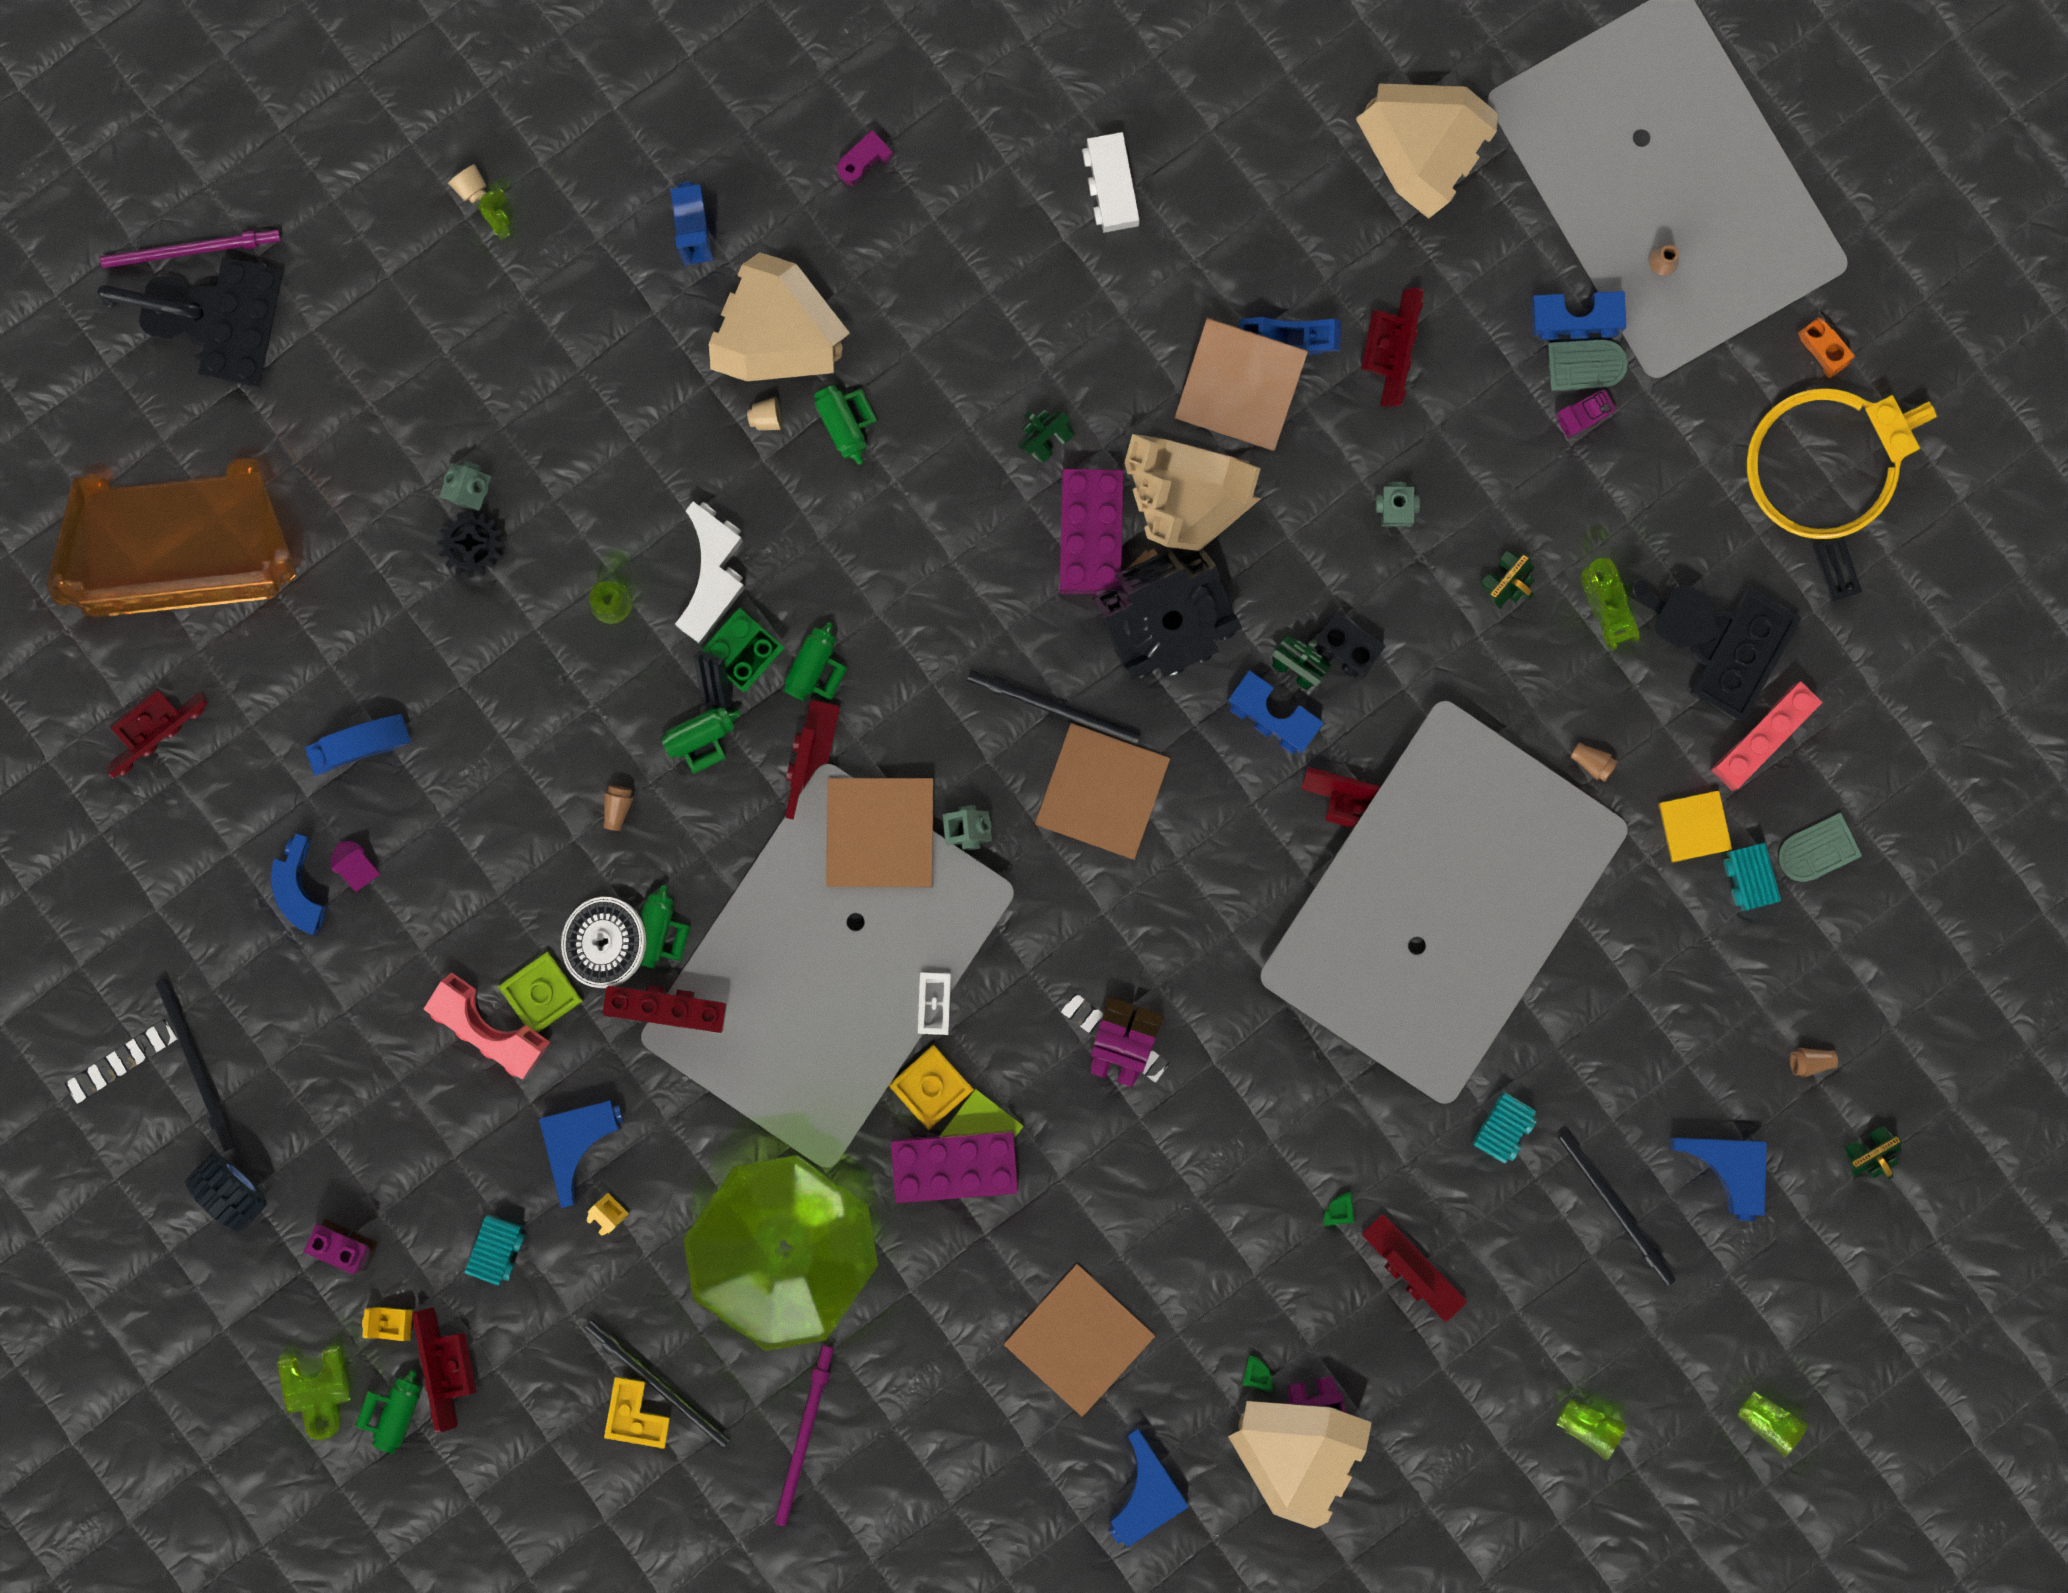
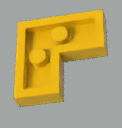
(627, 1421)

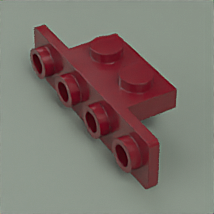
(1391, 345)
(148, 725)
(812, 749)
(1347, 796)
(665, 1009)
(1406, 1261)
(444, 1366)

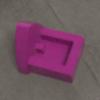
(353, 865)

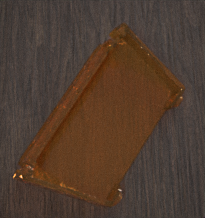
(169, 544)

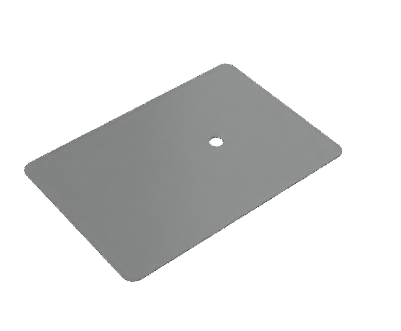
(1703, 182)
(1476, 860)
(811, 1005)

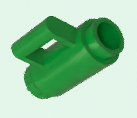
(841, 422)
(810, 664)
(697, 733)
(656, 919)
(395, 1415)

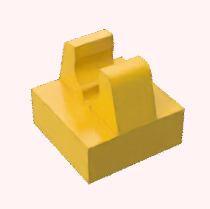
(607, 1214)

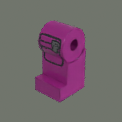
(862, 157)
(1585, 413)

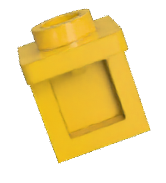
(387, 1323)

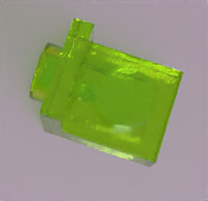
(496, 219)

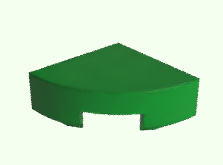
(1339, 1211)
(1257, 1375)

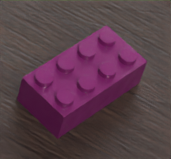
(1090, 530)
(954, 1166)

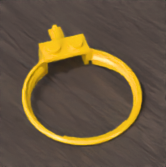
(1892, 428)

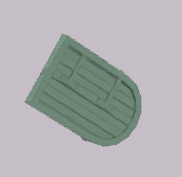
(1586, 364)
(1818, 850)

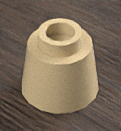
(469, 184)
(766, 415)

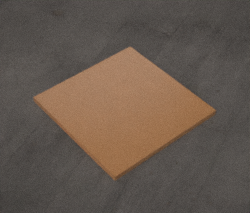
(1241, 384)
(1102, 791)
(879, 832)
(1079, 1340)

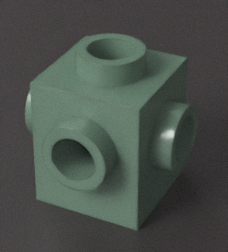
(465, 485)
(1397, 516)
(967, 827)

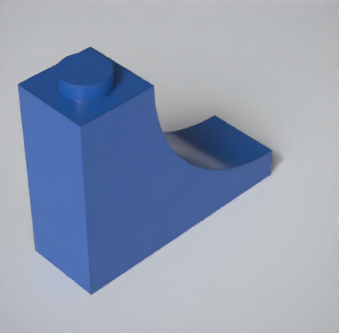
(691, 224)
(571, 1136)
(1738, 1166)
(1153, 1497)

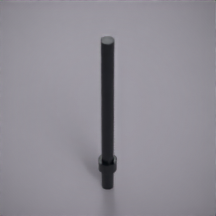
(998, 686)
(218, 1119)
(1652, 1257)
(612, 1344)

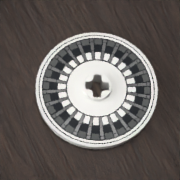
(614, 961)

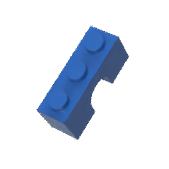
(1552, 318)
(1250, 701)

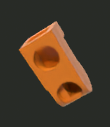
(1826, 347)

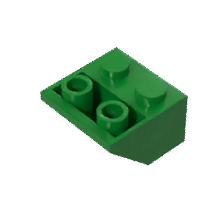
(745, 649)

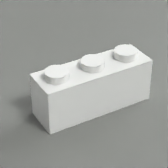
(1111, 182)

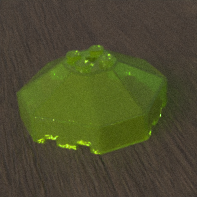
(760, 1292)

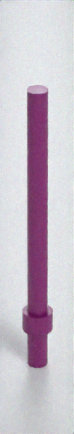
(248, 240)
(819, 1376)

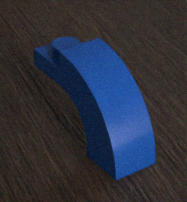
(1313, 336)
(357, 743)
(289, 890)

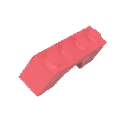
(1766, 736)
(456, 1007)

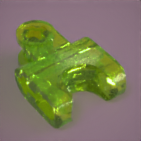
(1610, 589)
(317, 1395)

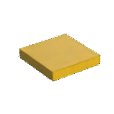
(1695, 826)
(931, 1087)

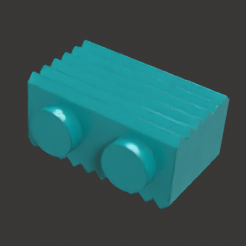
(1752, 877)
(1504, 1128)
(495, 1250)

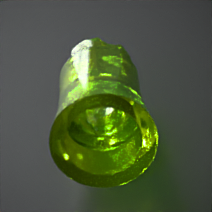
(619, 606)
(1772, 1423)
(1591, 1427)

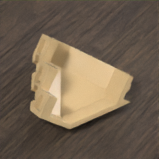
(1427, 138)
(775, 325)
(1188, 490)
(1300, 1456)

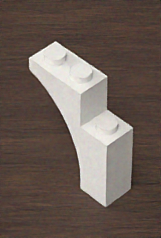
(716, 588)

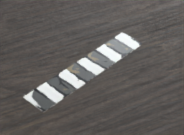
(1089, 1019)
(120, 1061)

